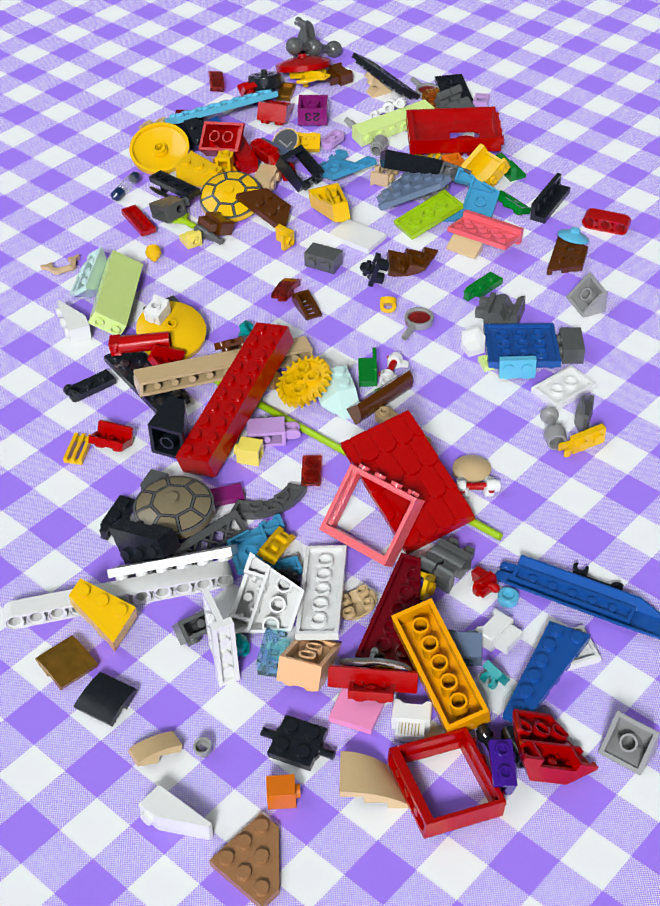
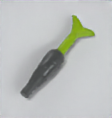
(211, 236)

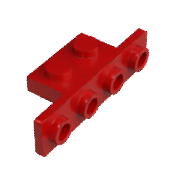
(372, 683)

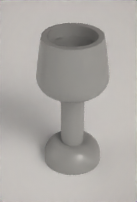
(554, 433)

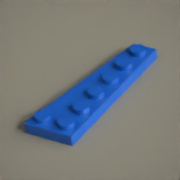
(549, 661)

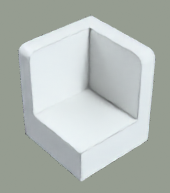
(473, 341)

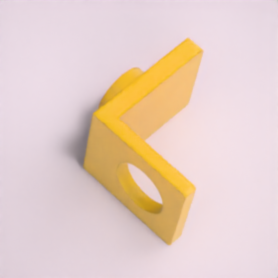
(428, 585)

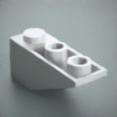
(73, 323)

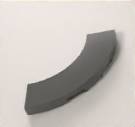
(264, 509)

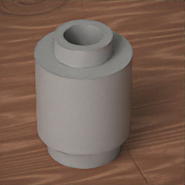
(379, 144)

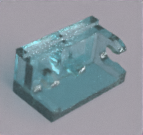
(270, 651)

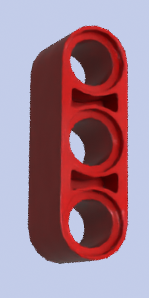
(265, 151)
(616, 222)

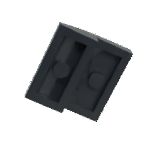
(105, 698)

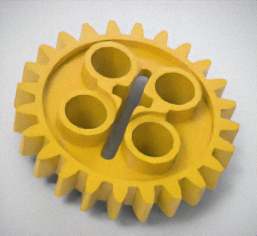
(304, 381)

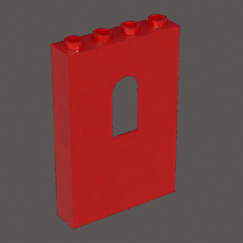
(430, 129)

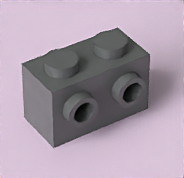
(190, 629)

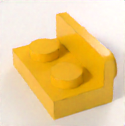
(310, 141)

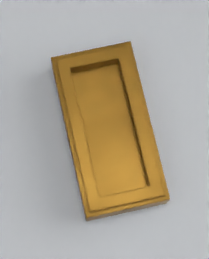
(286, 91)

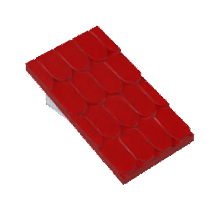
(406, 456)

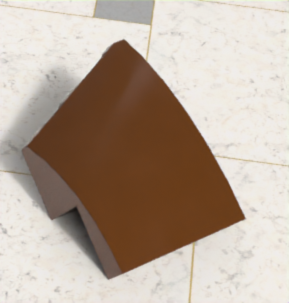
(410, 261)

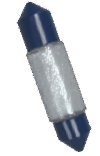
(125, 186)

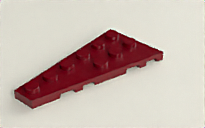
(399, 594)

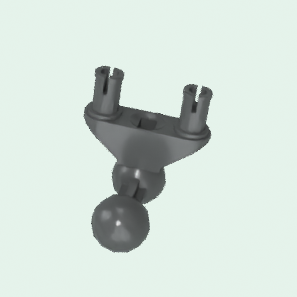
(309, 44)

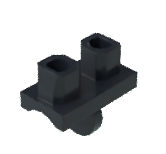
(371, 270)

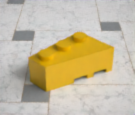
(196, 169)
(330, 202)
(103, 611)

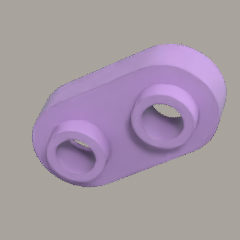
(332, 139)

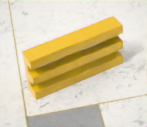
(71, 458)

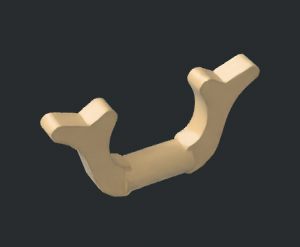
(57, 271)

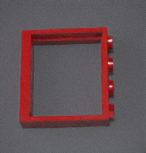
(434, 745)

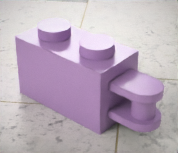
(273, 430)

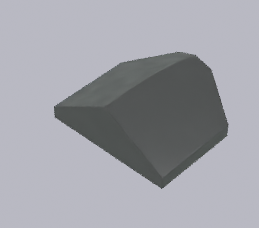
(584, 412)

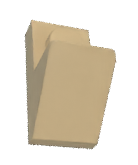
(376, 87)

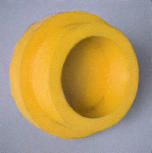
(153, 252)

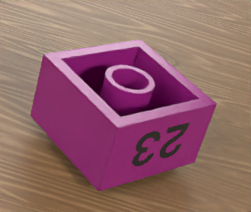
(312, 110)

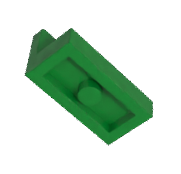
(514, 172)
(368, 370)

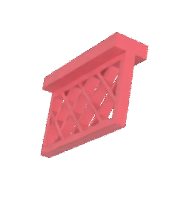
(487, 230)

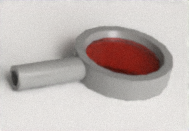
(422, 86)
(417, 319)

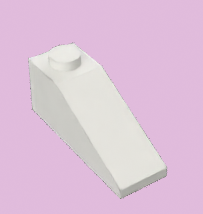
(172, 815)

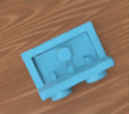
(517, 367)

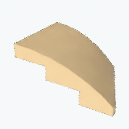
(369, 779)

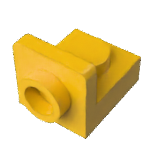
(285, 236)

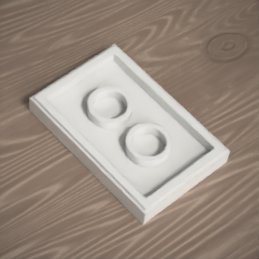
(357, 236)
(563, 387)

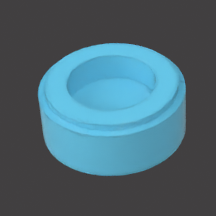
(508, 597)

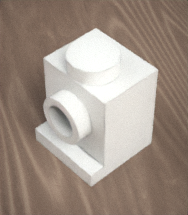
(157, 310)

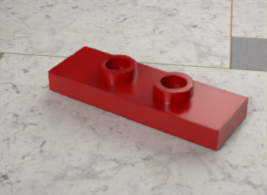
(138, 220)

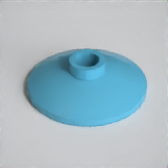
(573, 235)

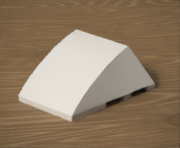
(265, 600)

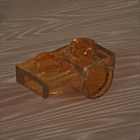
(430, 95)

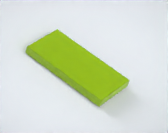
(428, 214)

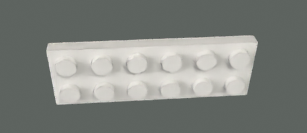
(180, 561)
(323, 596)

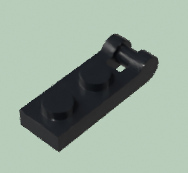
(89, 386)

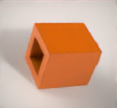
(282, 791)

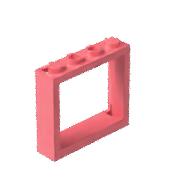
(341, 500)

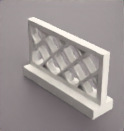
(221, 641)

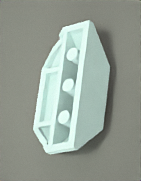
(90, 275)
(340, 394)

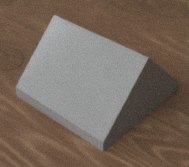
(588, 296)
(630, 743)

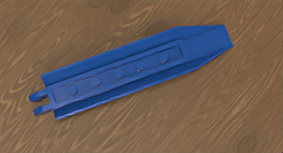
(582, 594)

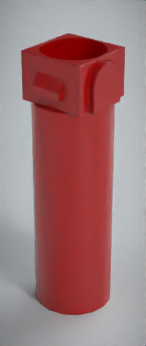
(138, 342)

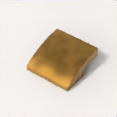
(66, 662)

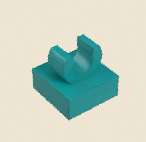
(495, 675)

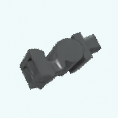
(451, 98)
(500, 309)
(446, 562)

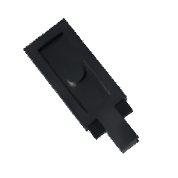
(122, 507)

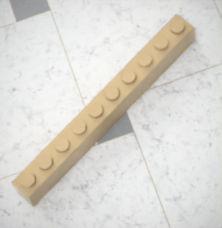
(202, 369)

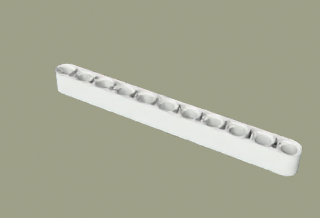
(132, 590)

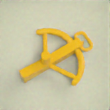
(309, 76)

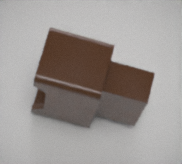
(339, 75)
(216, 223)

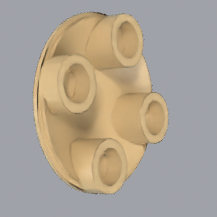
(472, 468)
(358, 603)

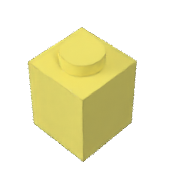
(249, 451)

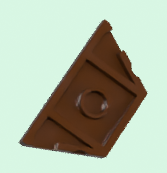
(266, 205)
(567, 257)
(230, 344)

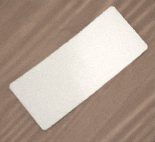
(338, 359)

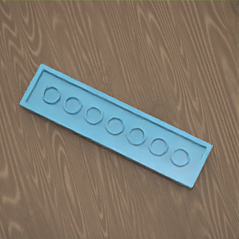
(223, 105)

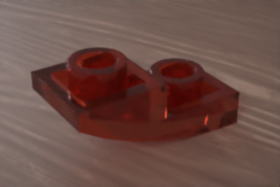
(216, 81)
(285, 289)
(311, 470)

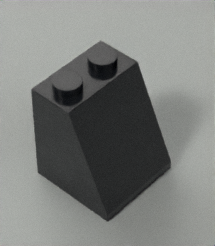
(169, 427)

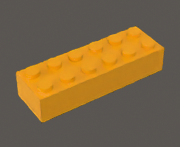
(440, 667)

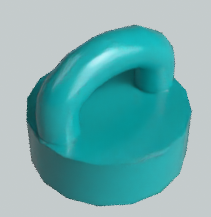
(245, 328)
(242, 645)

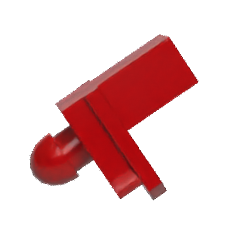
(484, 582)

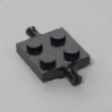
(298, 743)

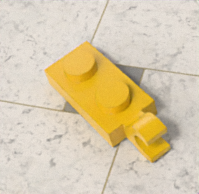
(583, 440)

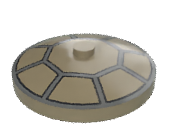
(176, 503)

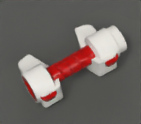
(394, 361)
(489, 486)

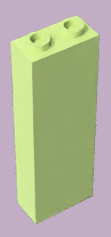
(115, 293)

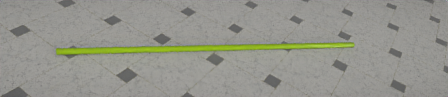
(337, 447)

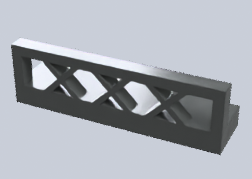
(209, 531)

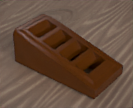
(305, 295)

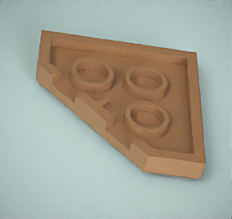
(252, 861)

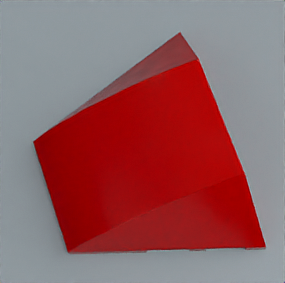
(546, 750)

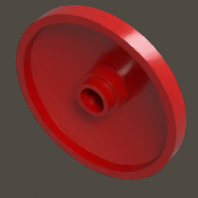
(303, 63)

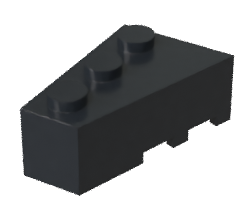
(143, 542)

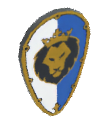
(375, 660)

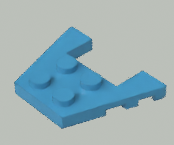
(338, 167)
(479, 198)
(253, 540)

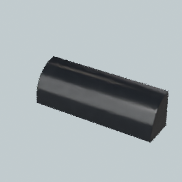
(409, 162)

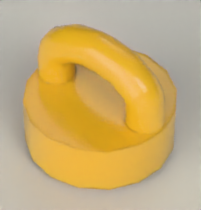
(388, 301)

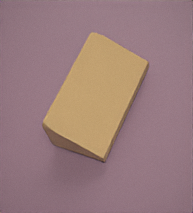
(465, 246)

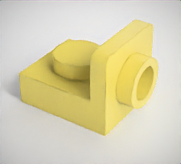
(191, 239)

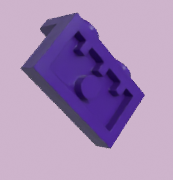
(503, 765)

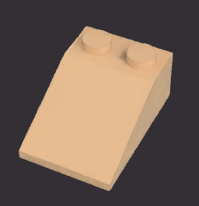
(307, 663)

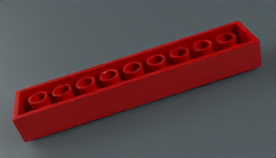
(234, 400)

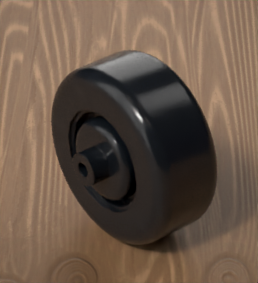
(266, 80)

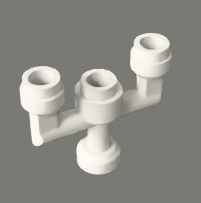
(389, 106)

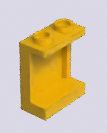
(486, 165)

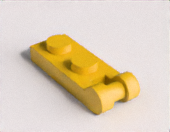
(276, 546)

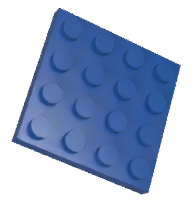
(522, 340)

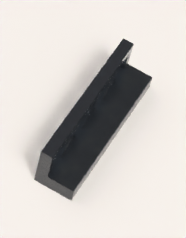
(549, 200)

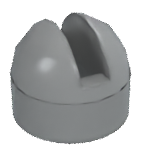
(205, 743)

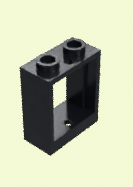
(301, 154)

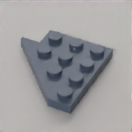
(411, 187)

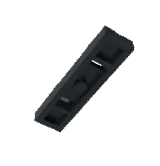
(177, 186)

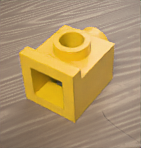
(225, 157)

